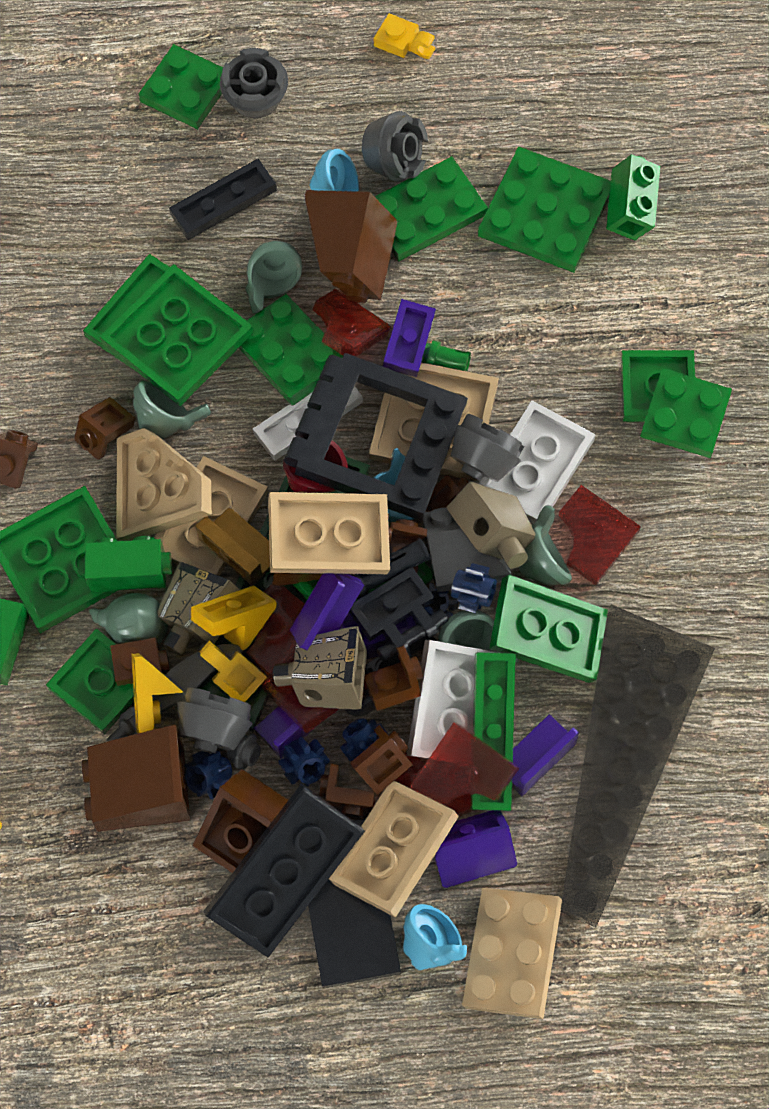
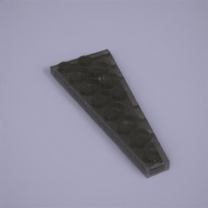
(636, 715)

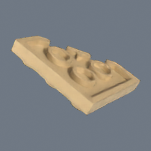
(156, 487)

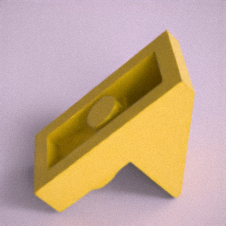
(235, 615)
(148, 682)

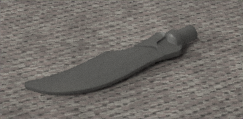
(187, 674)

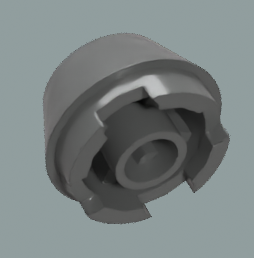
(254, 83)
(395, 146)
(485, 449)
(212, 720)

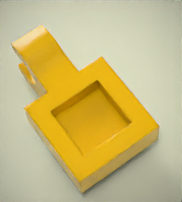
(401, 36)
(235, 675)

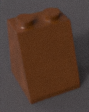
(352, 240)
(137, 781)

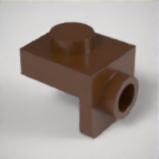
(14, 457)
(123, 662)
(351, 802)

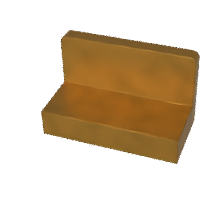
(236, 544)

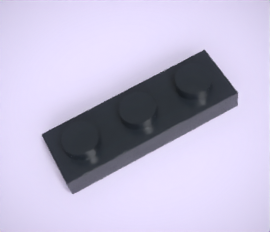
(223, 199)

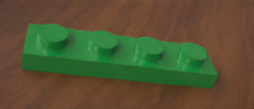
(494, 715)

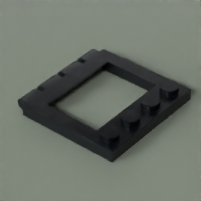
(425, 454)

